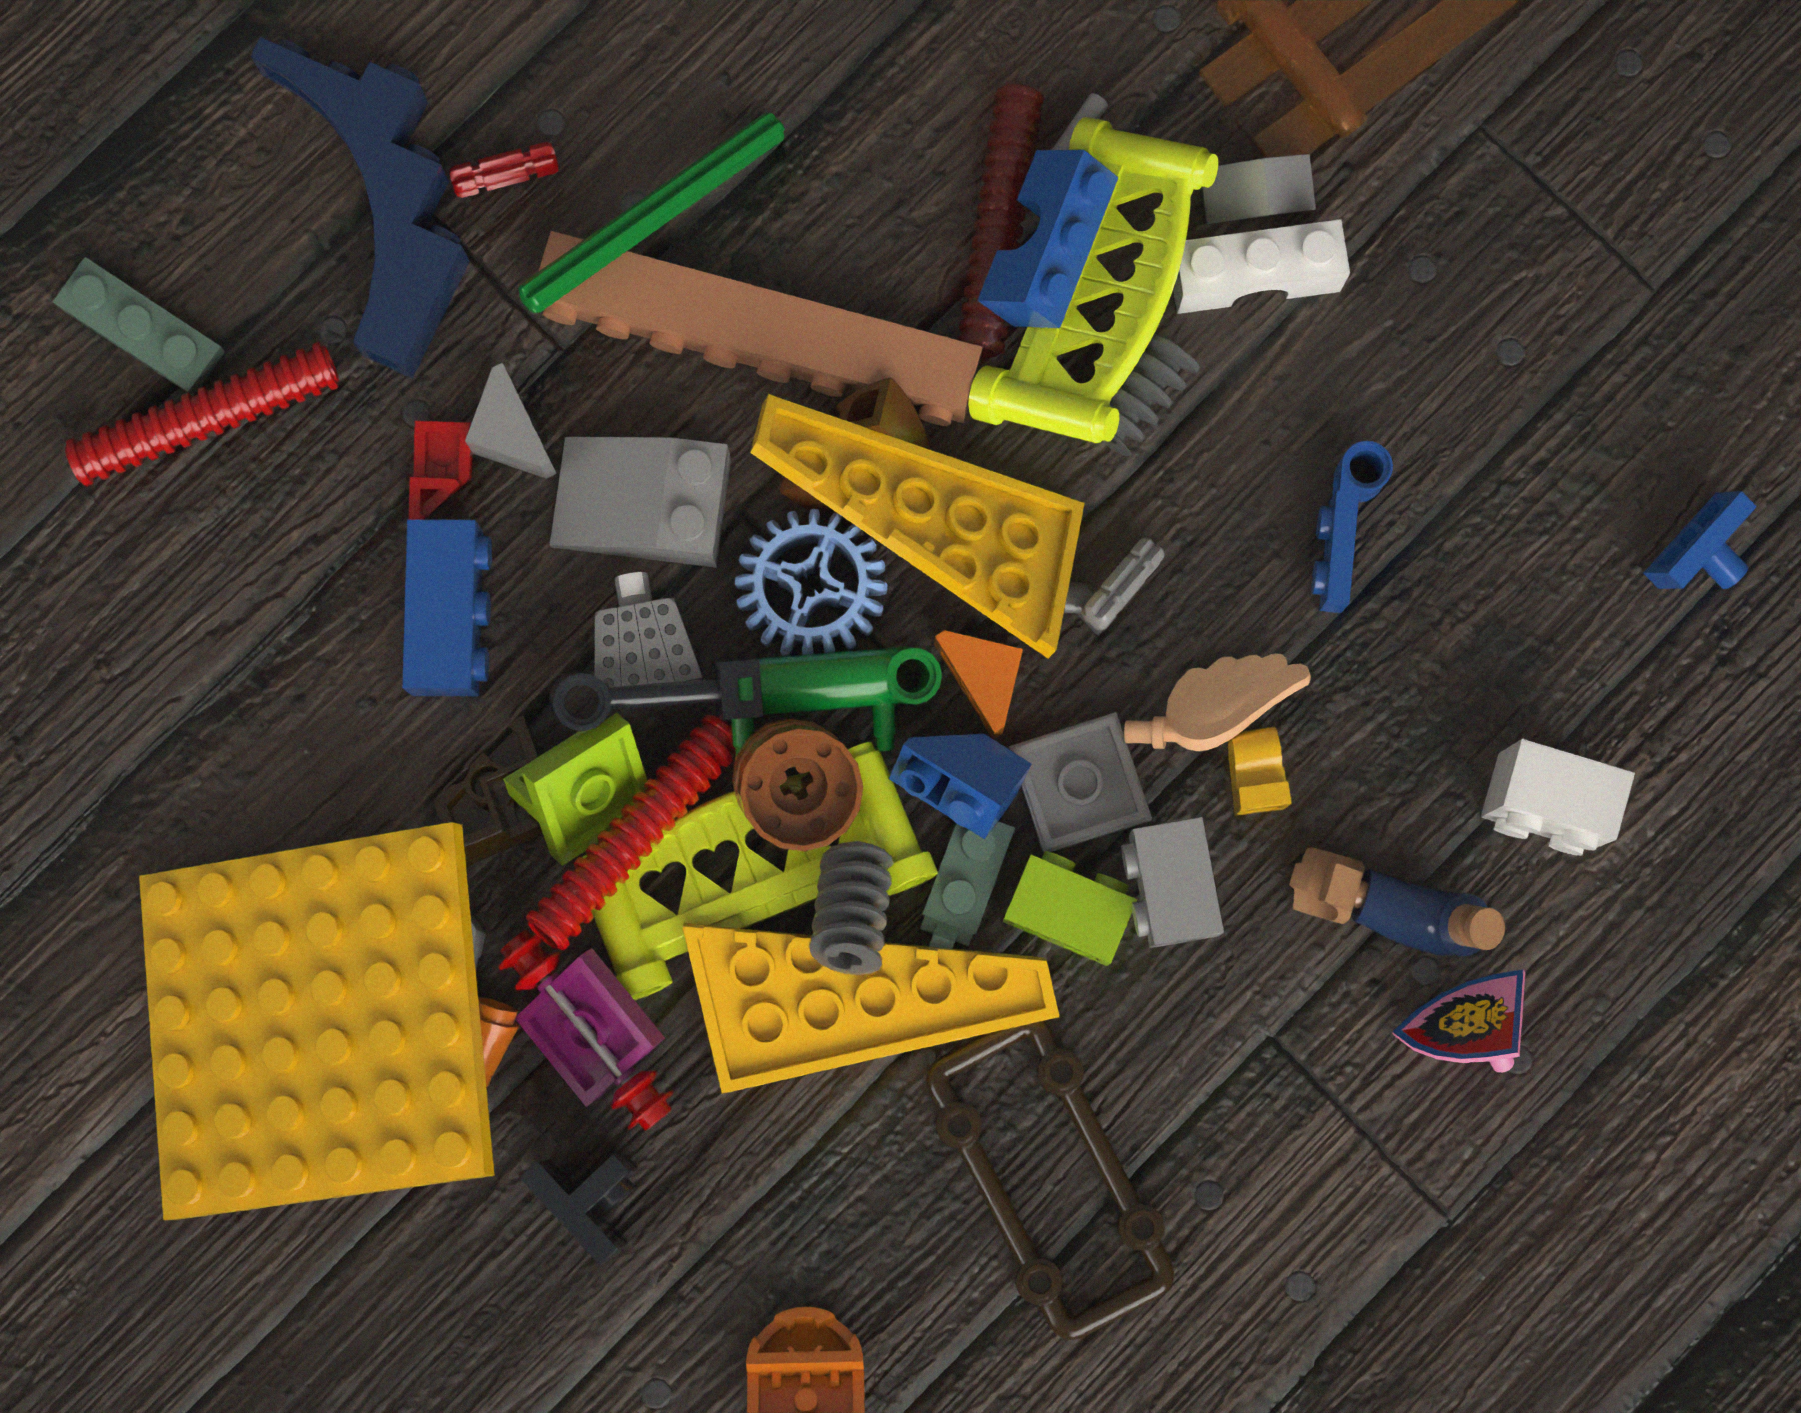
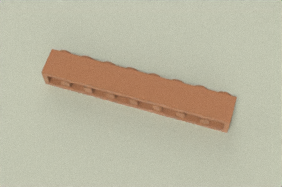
(767, 331)

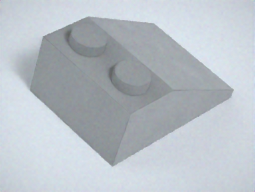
(642, 498)

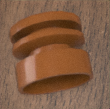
(828, 793)

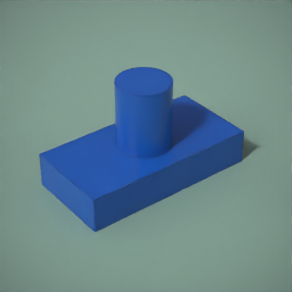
(1704, 545)

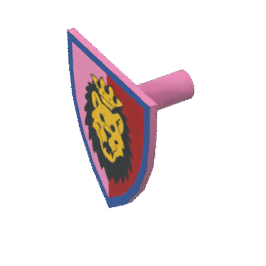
(1470, 1022)

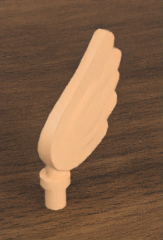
(1220, 701)

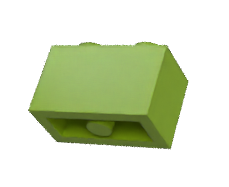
(1070, 908)

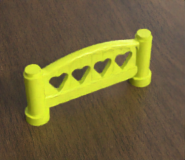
(1037, 386)
(646, 934)

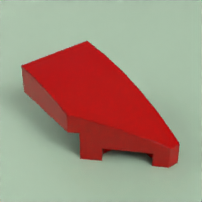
(440, 465)

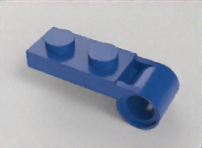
(1338, 524)

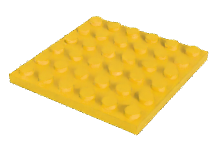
(315, 1023)

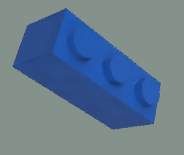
(445, 608)

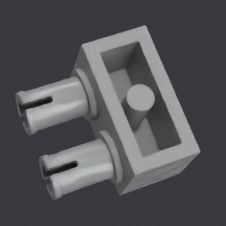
(1173, 883)

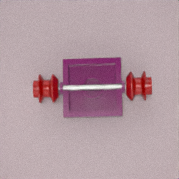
(588, 1028)

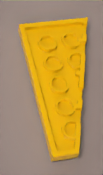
(966, 527)
(787, 1016)

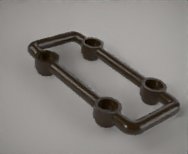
(1037, 1277)

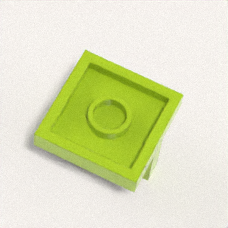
(580, 786)

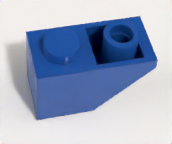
(962, 777)

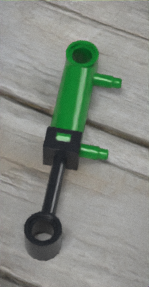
(772, 686)

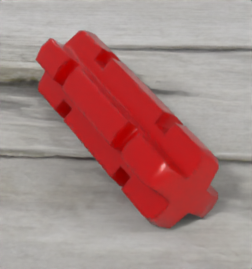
(503, 169)

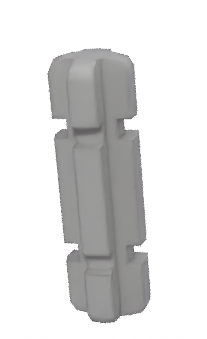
(1122, 584)

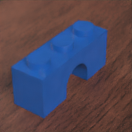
(1038, 279)

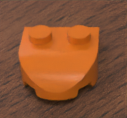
(805, 1365)

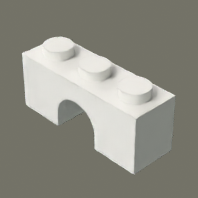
(1291, 259)

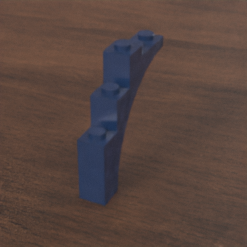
(412, 266)

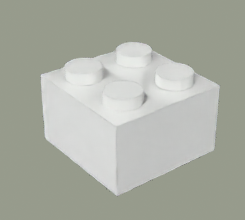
(1556, 797)

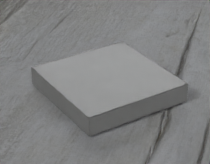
(1081, 784)

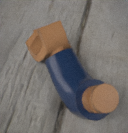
(1401, 911)

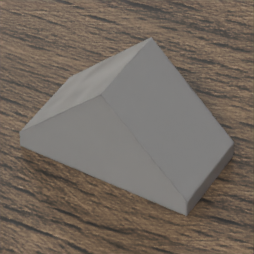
(1259, 189)
(504, 429)

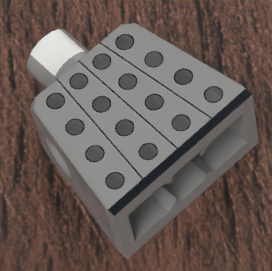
(642, 638)

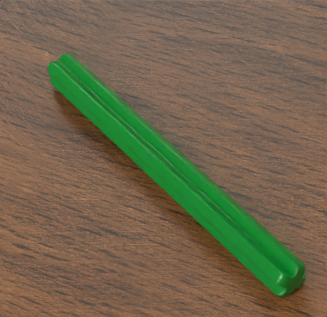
(650, 213)

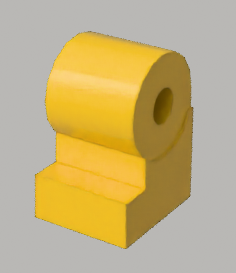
(1257, 772)

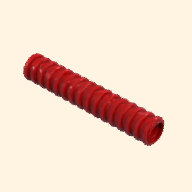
(201, 414)
(633, 833)

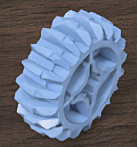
(789, 574)

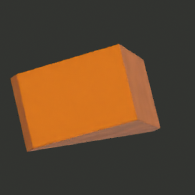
(984, 673)

